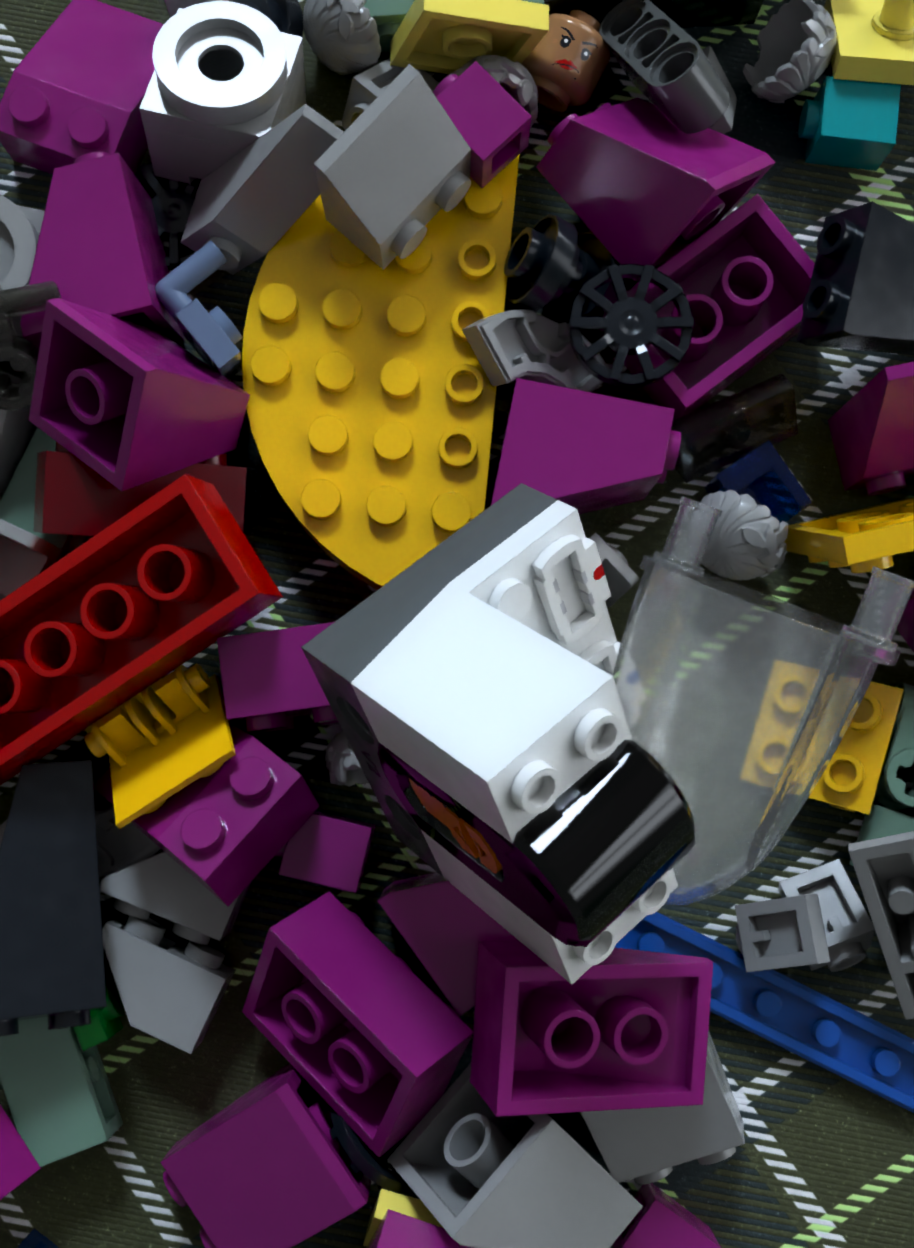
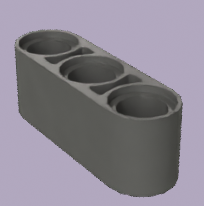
(665, 64)

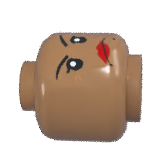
(568, 61)

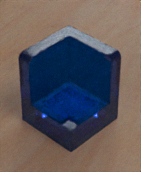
(766, 480)

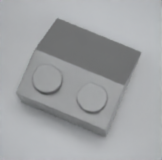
(394, 170)

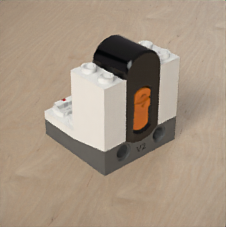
(500, 732)

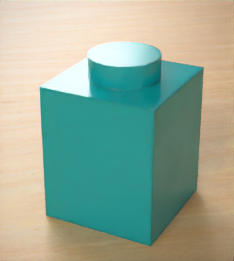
(850, 123)

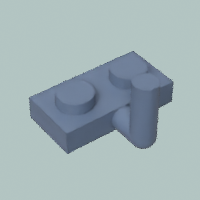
(208, 332)

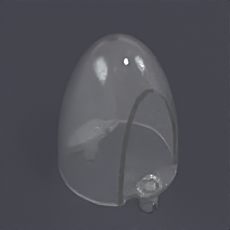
(742, 696)

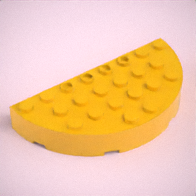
(370, 386)

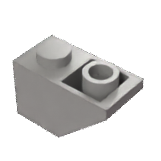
(172, 893)
(164, 984)

